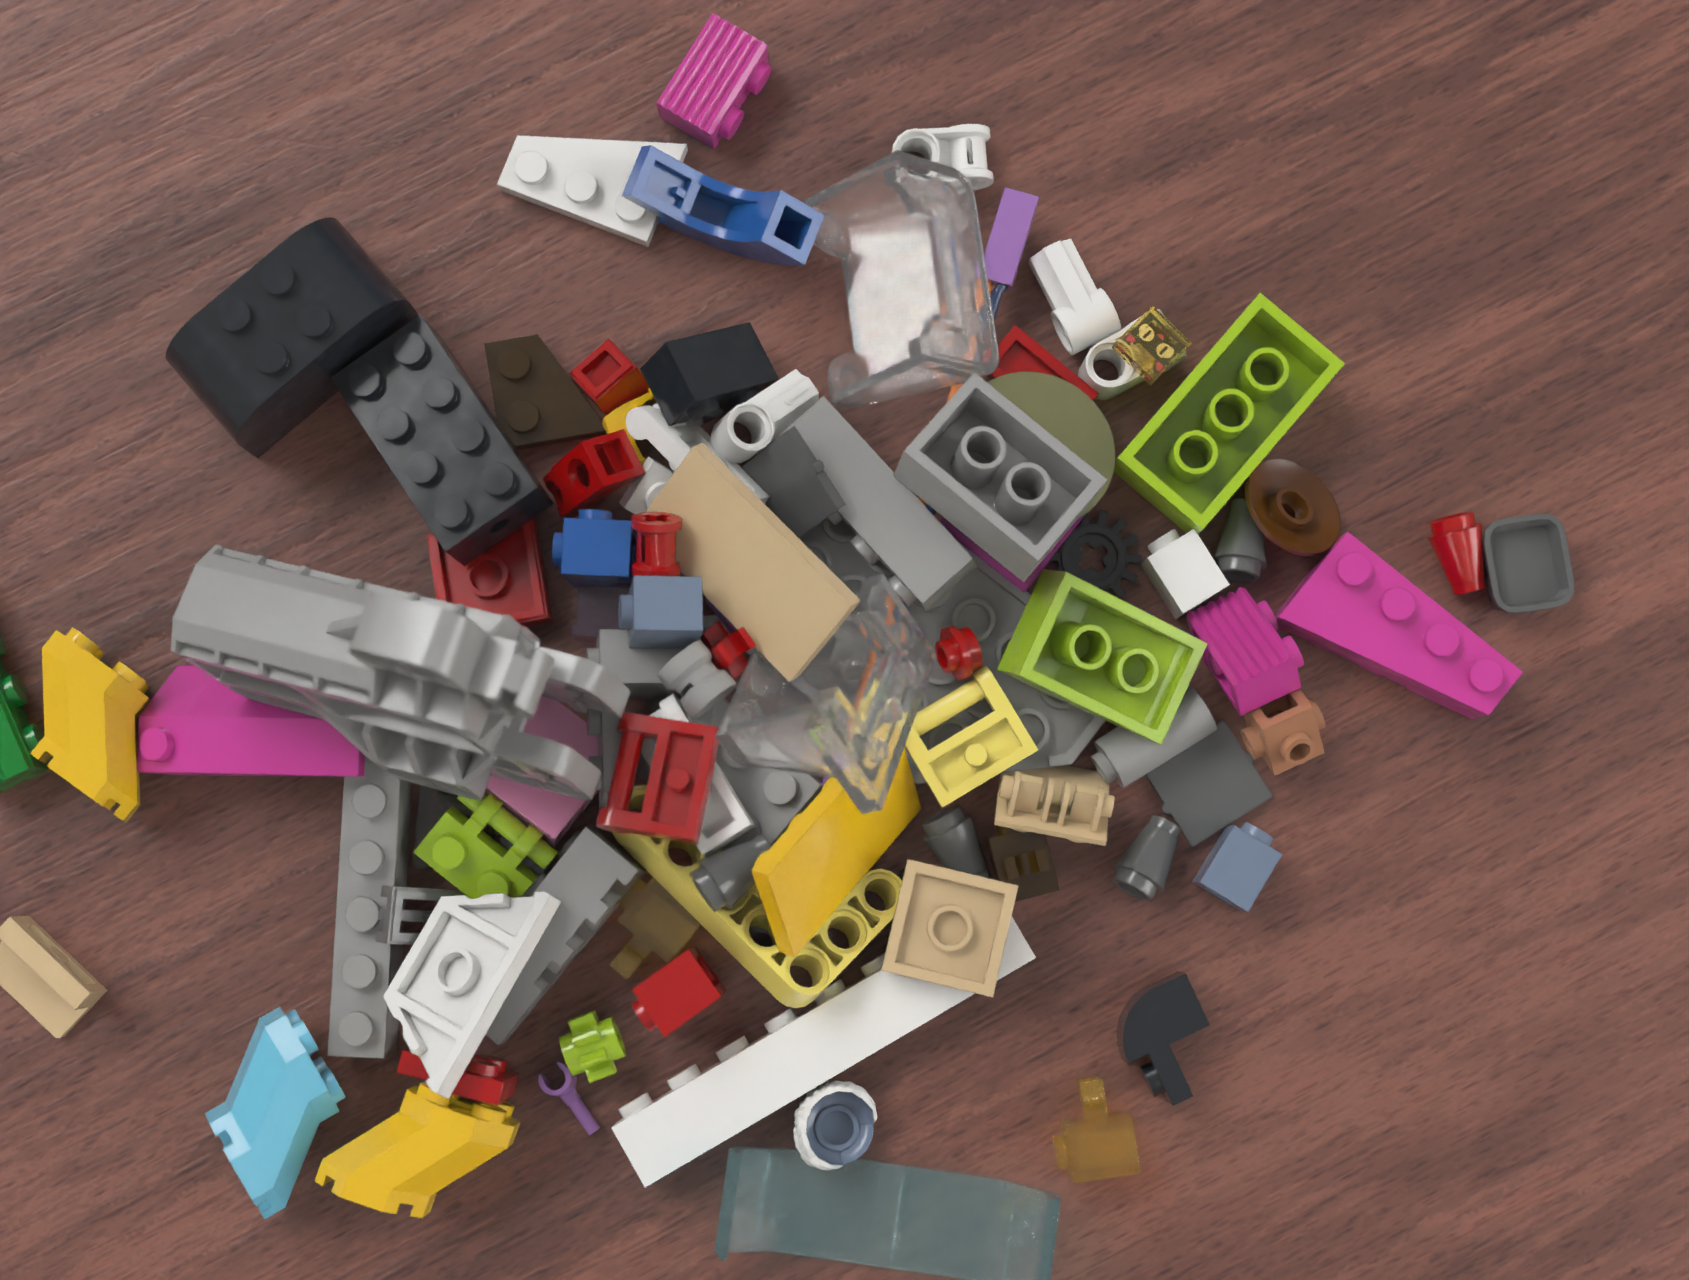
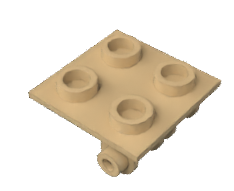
(1056, 803)

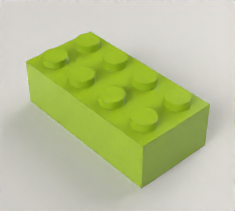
(1227, 415)

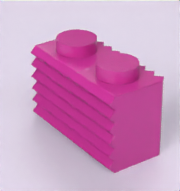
(715, 81)
(1246, 650)

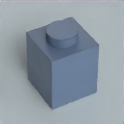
(662, 611)
(1238, 865)

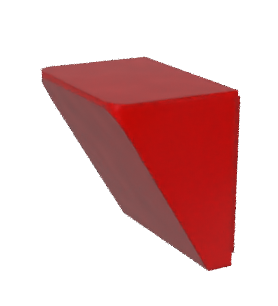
(609, 378)

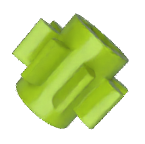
(592, 1046)

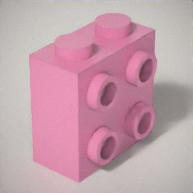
(544, 809)

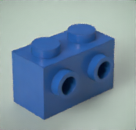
(595, 549)

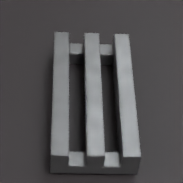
(394, 914)

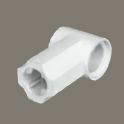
(1080, 310)
(765, 417)

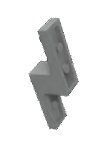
(638, 672)

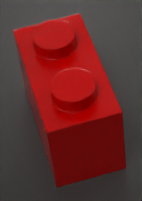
(676, 992)

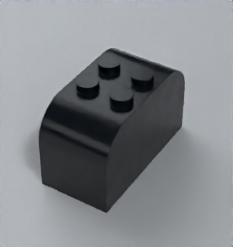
(283, 329)

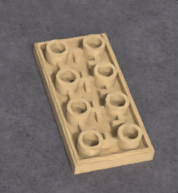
(752, 563)

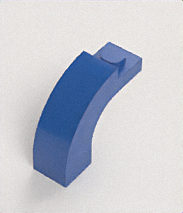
(735, 220)

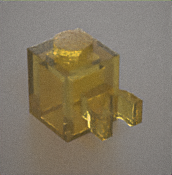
(656, 923)
(1099, 1142)

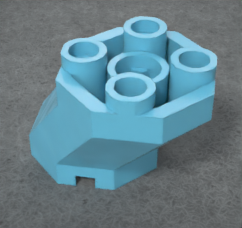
(275, 1109)

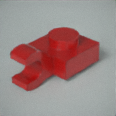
(727, 648)

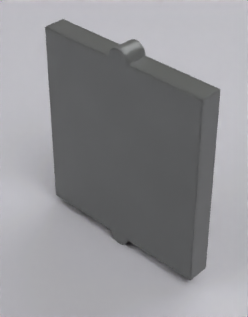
(795, 482)
(1209, 785)

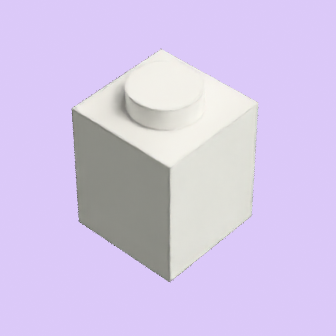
(1183, 571)

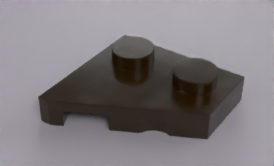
(536, 396)

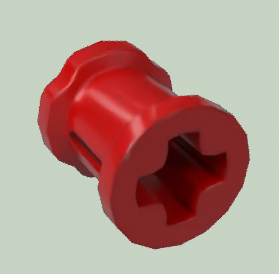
(656, 544)

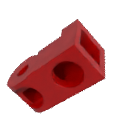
(592, 472)

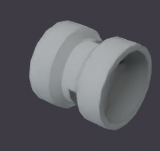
(696, 679)

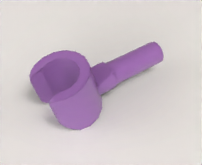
(570, 1098)

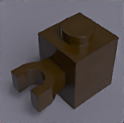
(1022, 861)

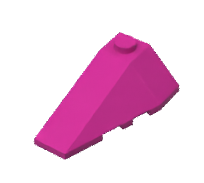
(212, 731)

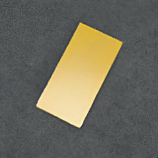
(827, 856)

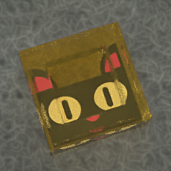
(1151, 345)

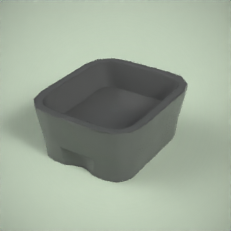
(1527, 563)

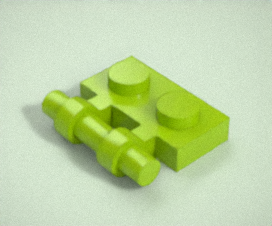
(475, 860)

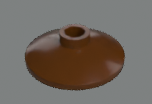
(1292, 507)

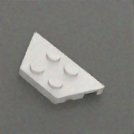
(462, 976)

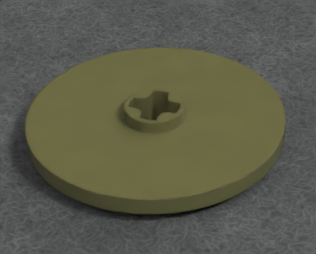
(1066, 415)

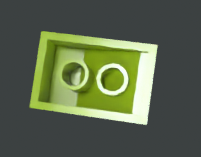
(1102, 655)

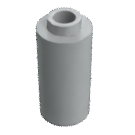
(1129, 756)

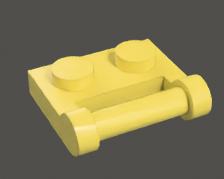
(977, 750)

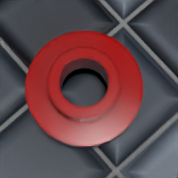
(958, 652)

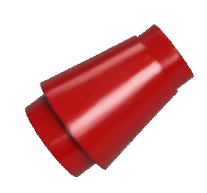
(1459, 550)

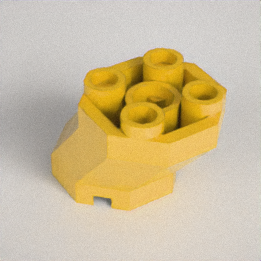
(91, 721)
(418, 1151)

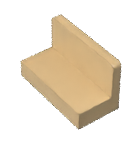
(45, 976)

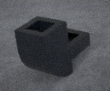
(1152, 1022)

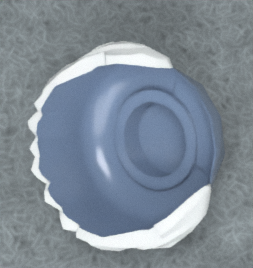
(834, 1124)

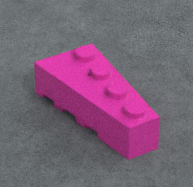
(1393, 629)

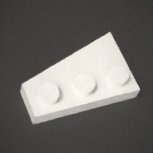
(583, 180)

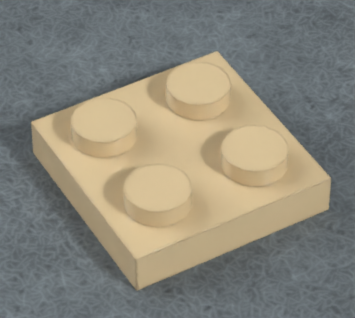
(949, 928)

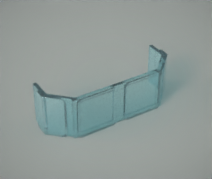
(887, 1216)

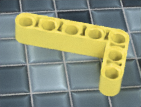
(731, 926)

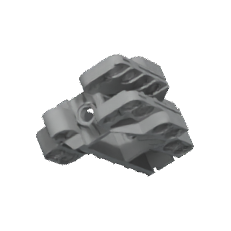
(401, 675)

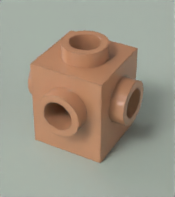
(1284, 732)

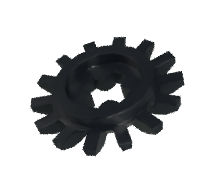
(1114, 561)

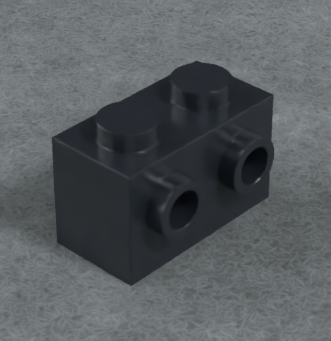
(708, 374)

